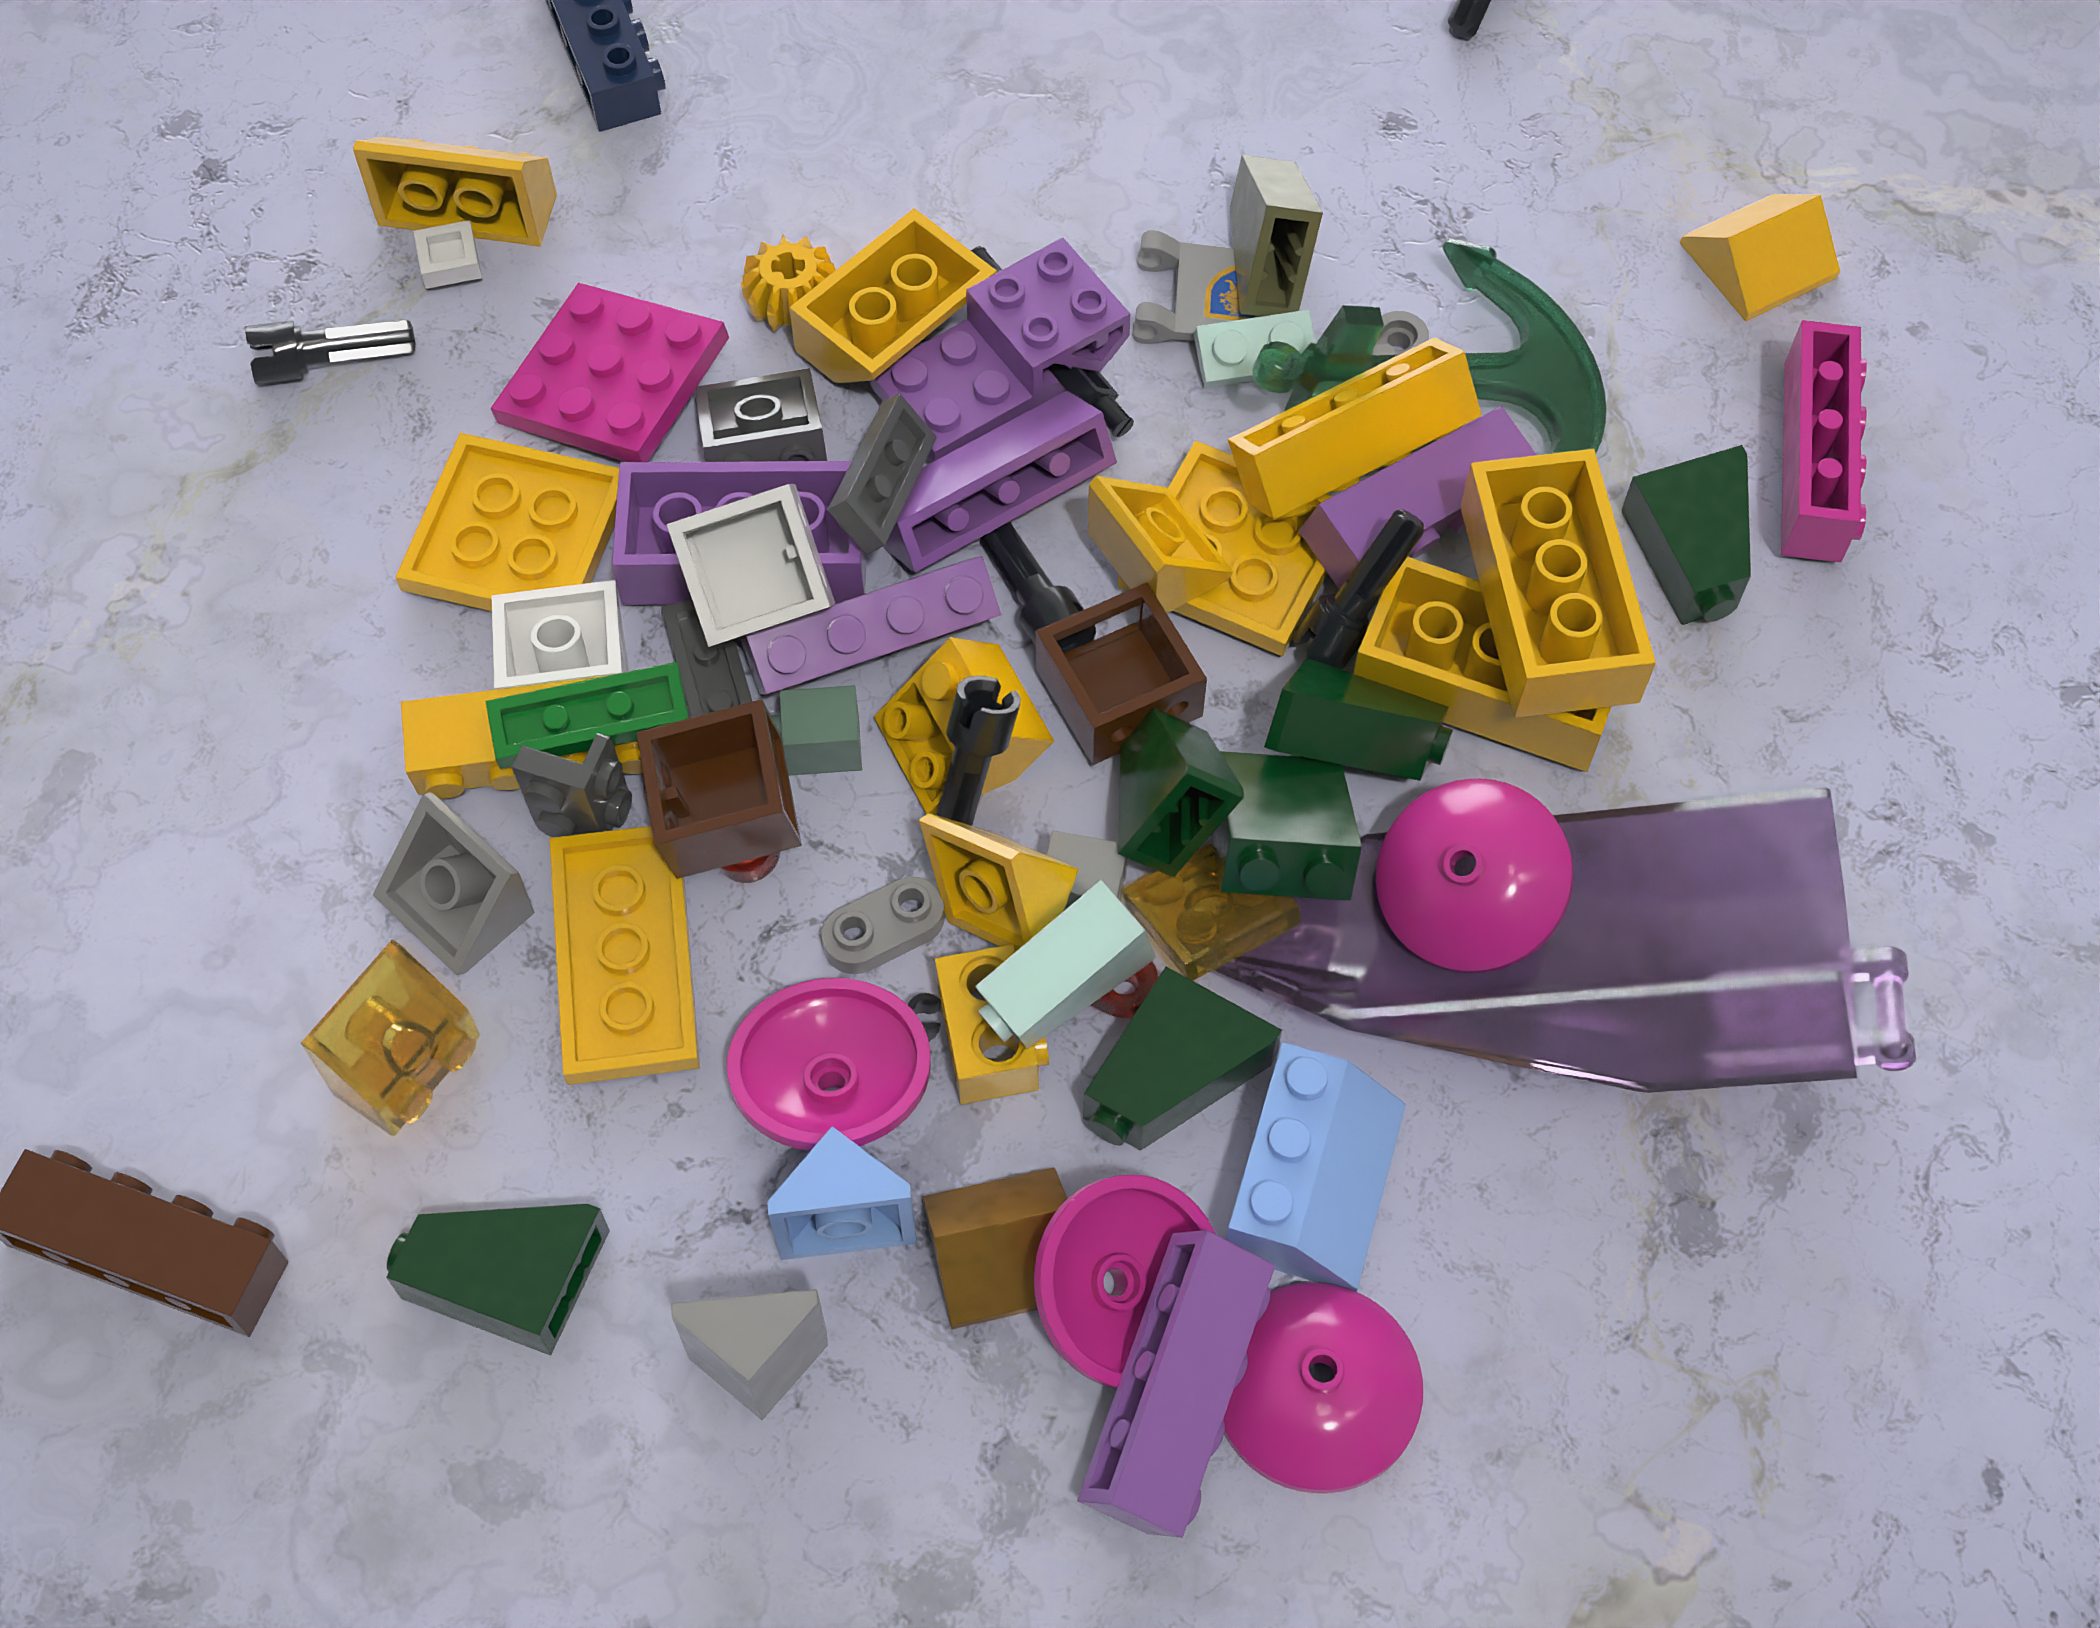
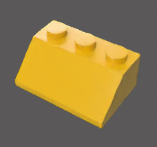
(438, 184)
(884, 300)

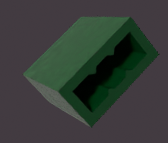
(1289, 831)

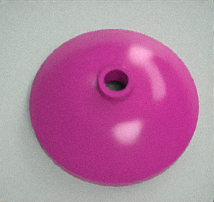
(1498, 909)
(825, 1038)
(1104, 1227)
(1333, 1431)

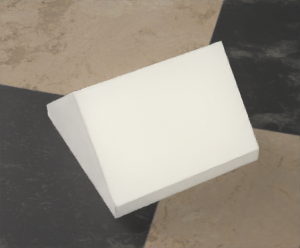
(557, 635)

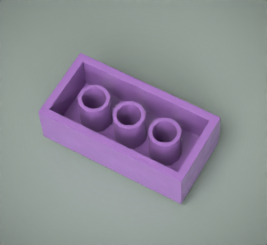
(666, 492)

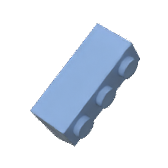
(1317, 1168)

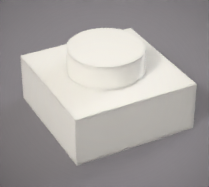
(447, 254)

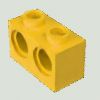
(971, 1035)

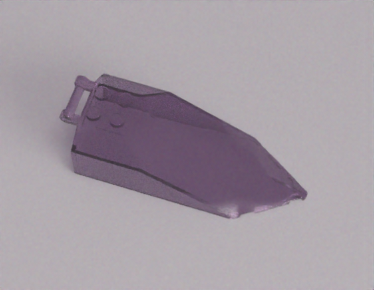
(1687, 960)

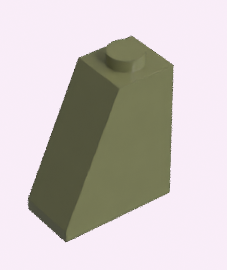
(1272, 234)

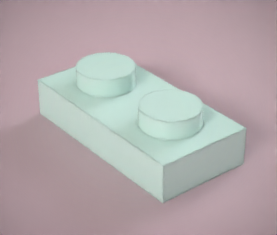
(1231, 347)

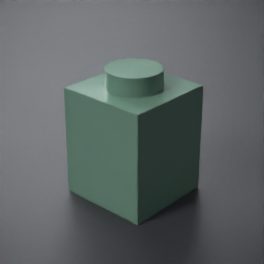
(820, 730)

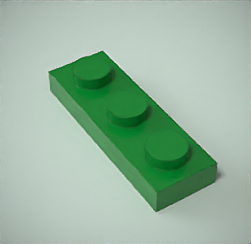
(570, 715)

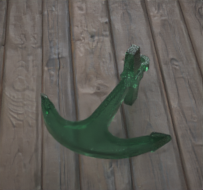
(1547, 375)

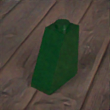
(1695, 531)
(1357, 723)
(1171, 792)
(1175, 1061)
(501, 1267)

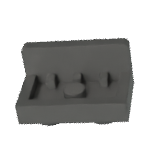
(574, 796)

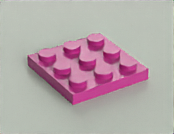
(610, 373)

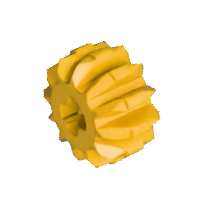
(782, 277)

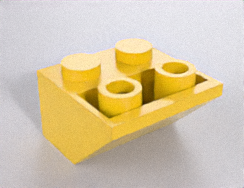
(919, 714)

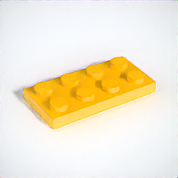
(621, 958)

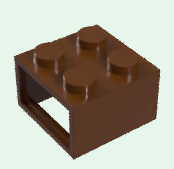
(1122, 675)
(718, 789)

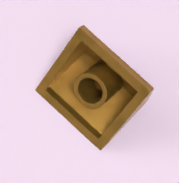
(990, 1242)

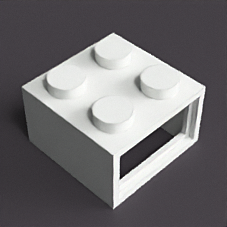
(751, 564)

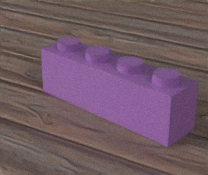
(1000, 478)
(1423, 483)
(871, 625)
(1178, 1384)

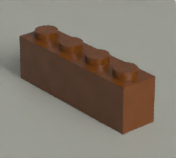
(140, 1241)

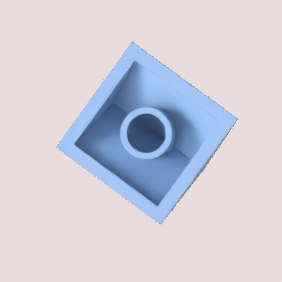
(840, 1203)

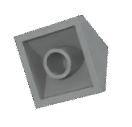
(452, 887)
(753, 1342)

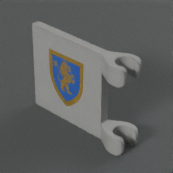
(1203, 288)

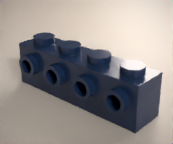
(609, 59)

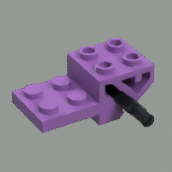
(1024, 341)

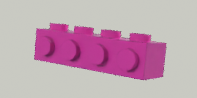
(1823, 442)

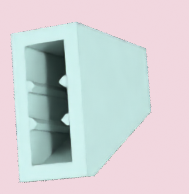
(1065, 967)

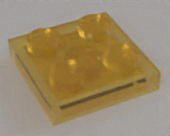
(1198, 922)

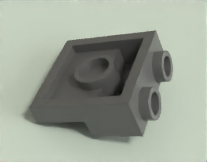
(761, 419)

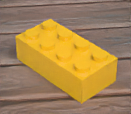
(1556, 583)
(1439, 645)

